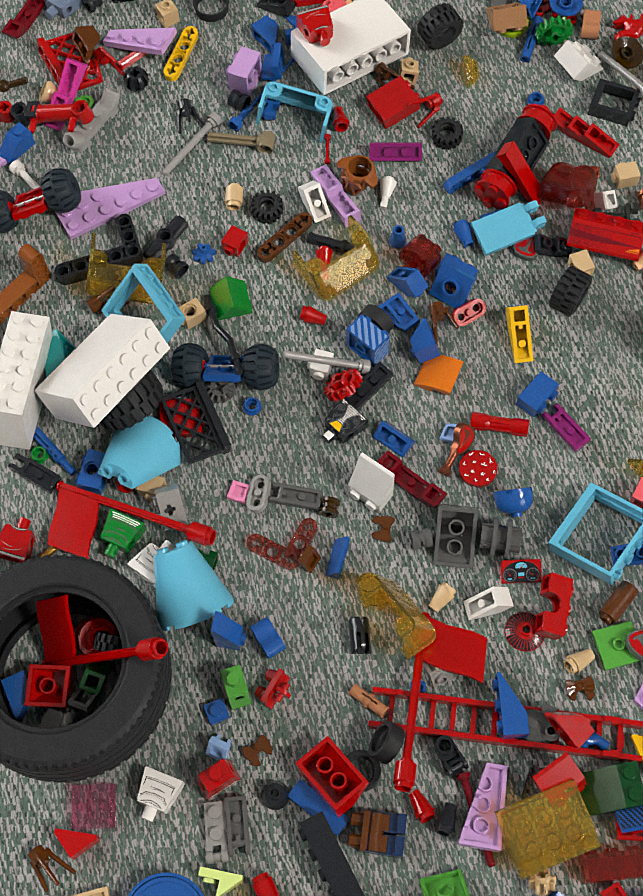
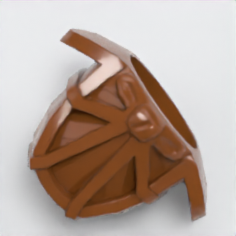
(357, 178)

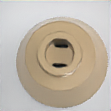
(47, 92)

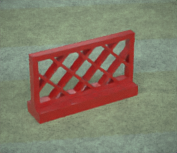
(56, 66)

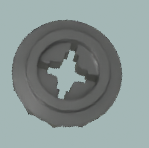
(215, 395)

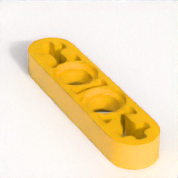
(179, 53)

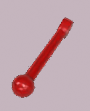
(327, 137)

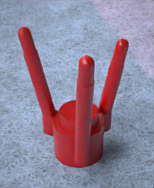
(102, 57)
(431, 102)

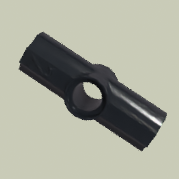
(170, 232)

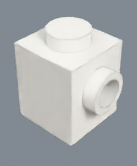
(320, 371)

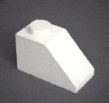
(314, 200)
(488, 602)

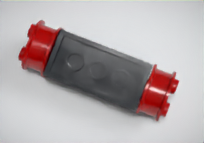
(532, 137)

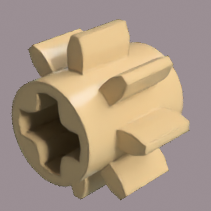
(543, 883)

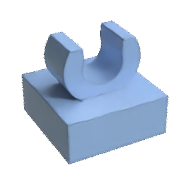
(217, 748)

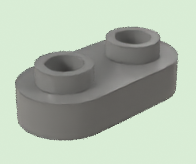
(258, 494)

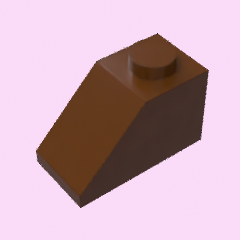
(86, 41)

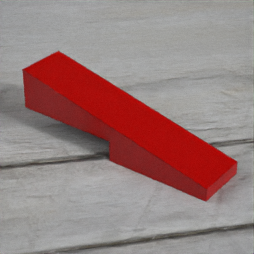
(516, 164)

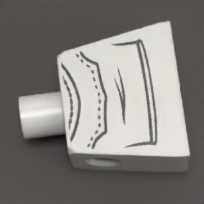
(143, 562)
(157, 792)

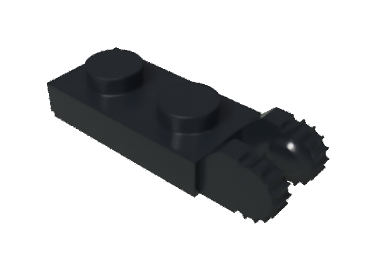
(36, 473)

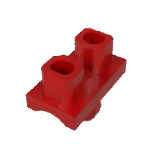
(276, 689)

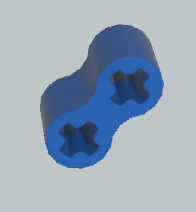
(267, 637)

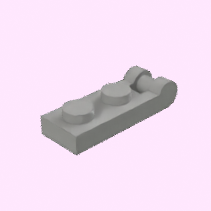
(216, 831)

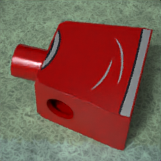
(316, 25)
(17, 541)

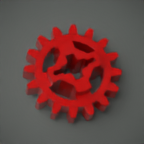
(343, 384)

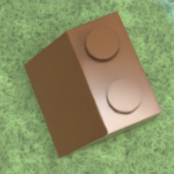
(507, 17)

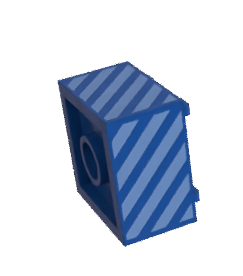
(367, 340)

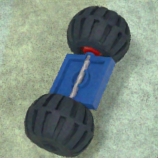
(192, 365)

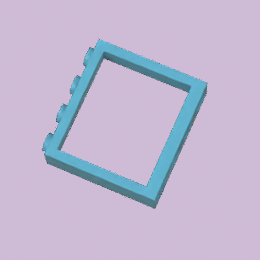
(143, 274)
(597, 493)

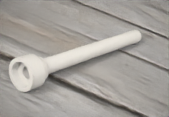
(17, 168)

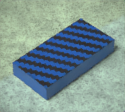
(630, 819)

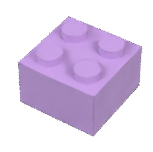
(244, 71)

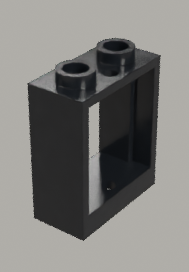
(612, 114)

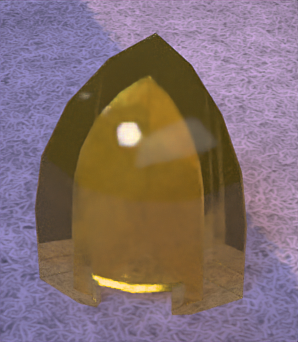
(470, 70)

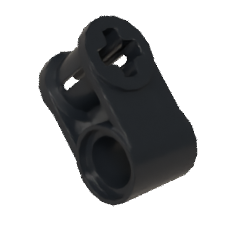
(450, 757)

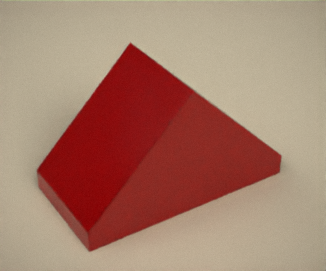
(75, 842)

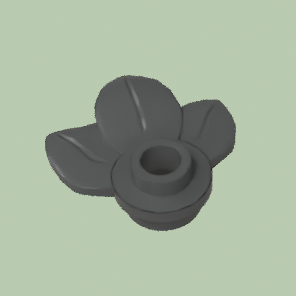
(539, 725)

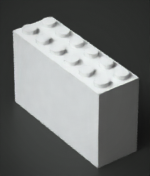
(362, 38)
(102, 369)
(21, 372)

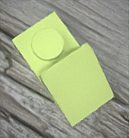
(226, 880)

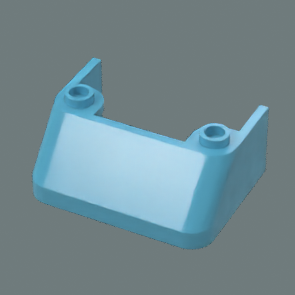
(296, 97)

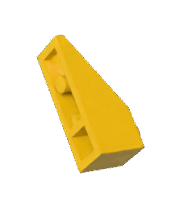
(519, 333)

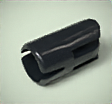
(359, 635)

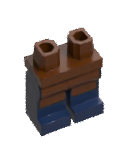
(372, 836)

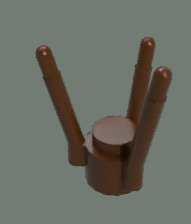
(384, 73)
(96, 303)
(438, 313)
(40, 858)

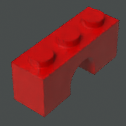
(558, 591)

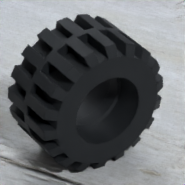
(440, 26)
(570, 291)

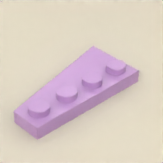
(141, 40)
(481, 825)

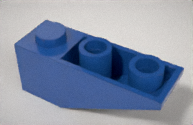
(512, 715)

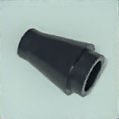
(446, 821)

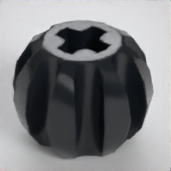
(136, 78)

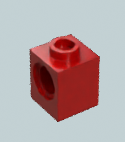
(234, 241)

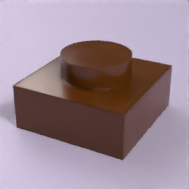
(309, 559)

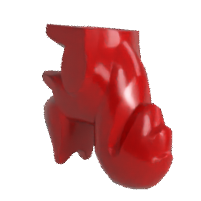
(631, 27)

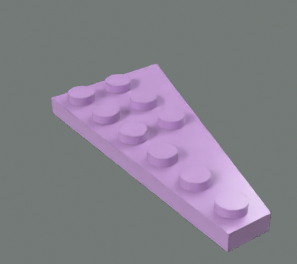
(107, 203)

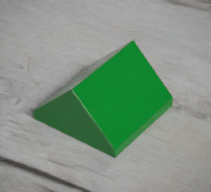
(230, 298)

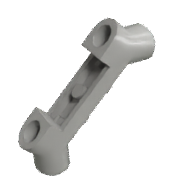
(105, 108)

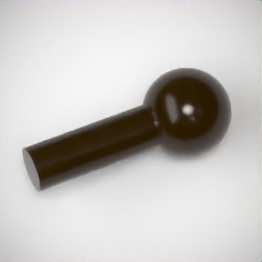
(6, 85)

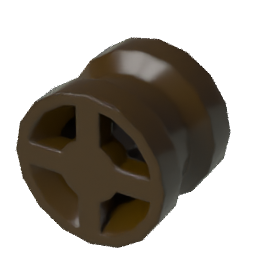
(329, 507)

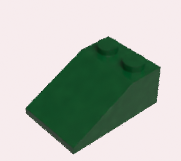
(613, 788)

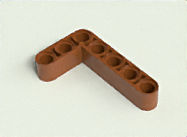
(28, 282)

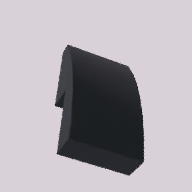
(552, 247)

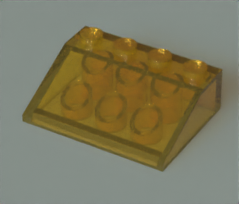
(547, 829)

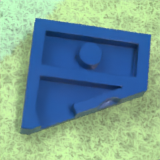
(400, 313)

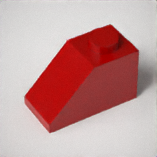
(571, 727)

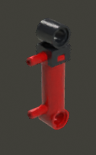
(35, 114)

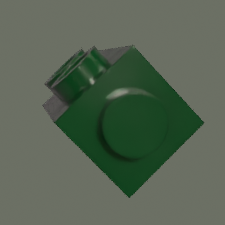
(95, 677)

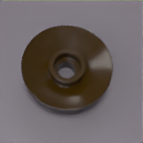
(630, 47)

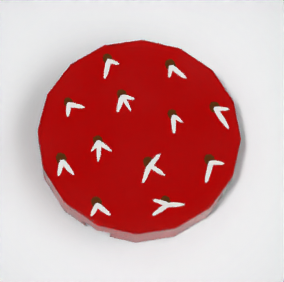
(477, 468)

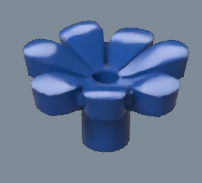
(203, 253)

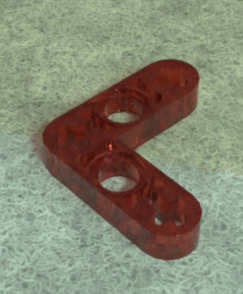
(290, 551)

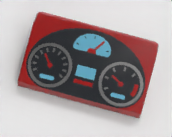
(520, 571)

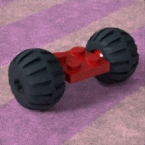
(57, 190)

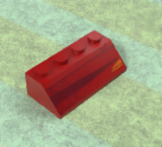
(606, 234)

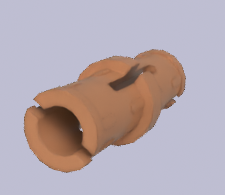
(369, 701)

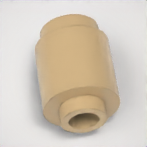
(234, 196)

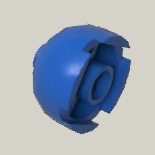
(514, 501)

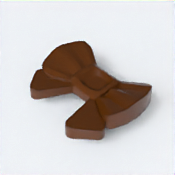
(384, 534)
(587, 685)
(251, 752)

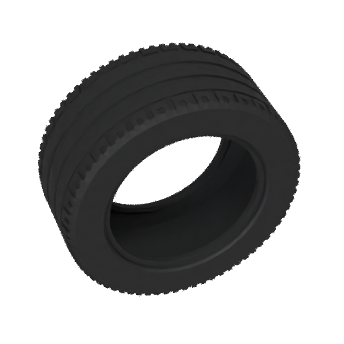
(136, 701)

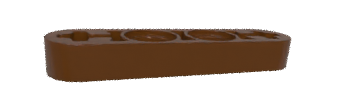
(283, 236)

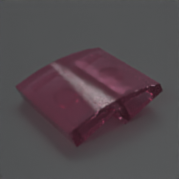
(93, 806)

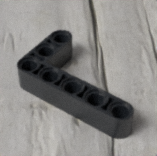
(123, 253)

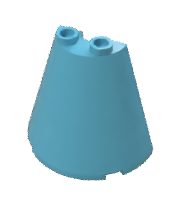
(140, 453)
(186, 587)

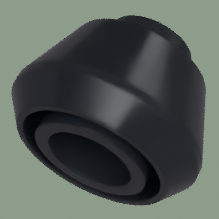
(273, 801)

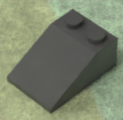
(455, 536)

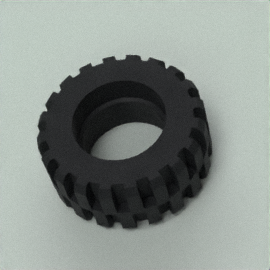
(135, 404)

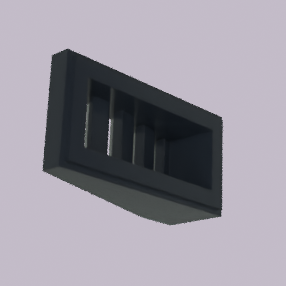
(280, 7)

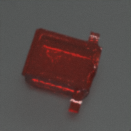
(570, 185)

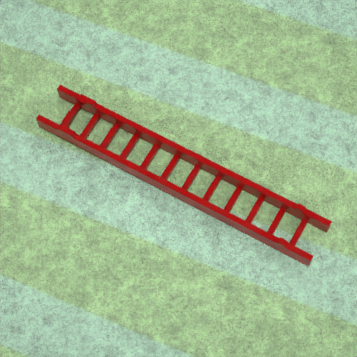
(615, 755)

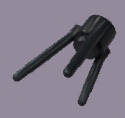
(186, 109)

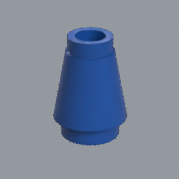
(463, 232)
(398, 237)

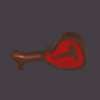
(462, 440)

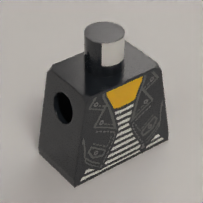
(343, 422)

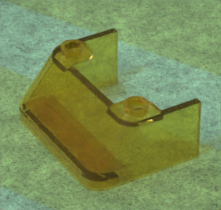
(345, 271)
(105, 275)

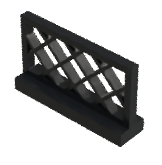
(212, 421)

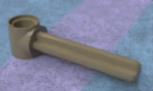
(263, 142)

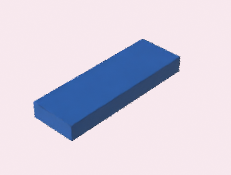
(313, 804)

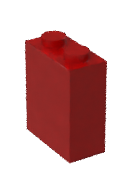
(392, 102)

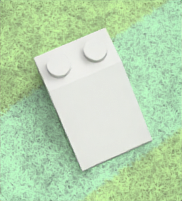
(371, 483)

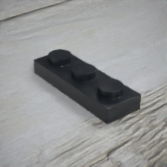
(371, 384)

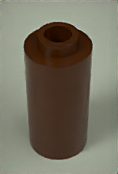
(618, 602)

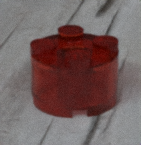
(421, 254)

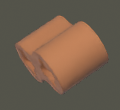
(590, 24)

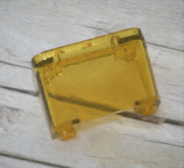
(411, 625)

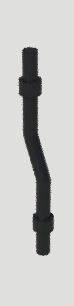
(234, 357)

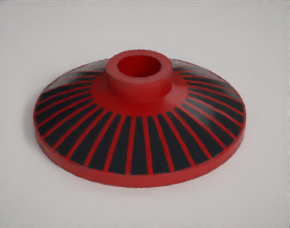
(519, 639)

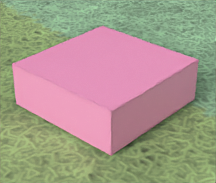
(238, 492)

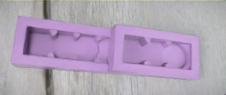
(335, 194)

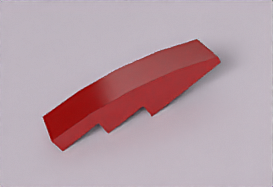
(586, 134)

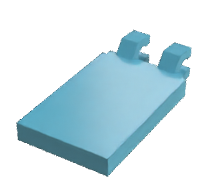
(507, 227)

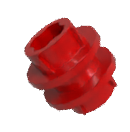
(85, 633)

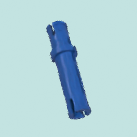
(526, 53)

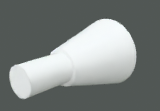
(387, 186)

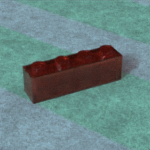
(611, 865)

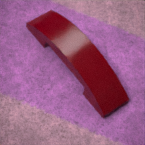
(24, 19)
(412, 483)

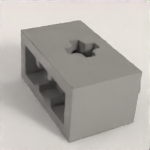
(170, 495)

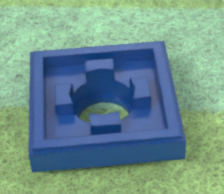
(462, 281)

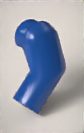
(598, 740)

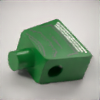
(121, 533)

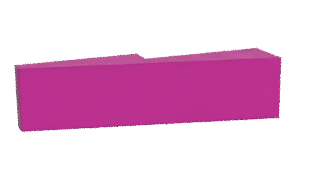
(68, 87)

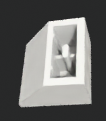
(578, 60)

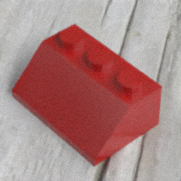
(332, 776)

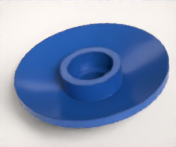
(566, 7)

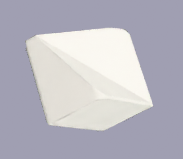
(605, 200)

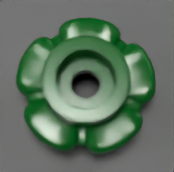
(39, 450)

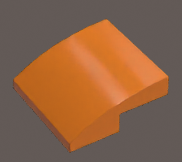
(439, 374)

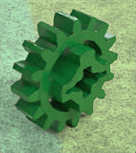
(554, 31)

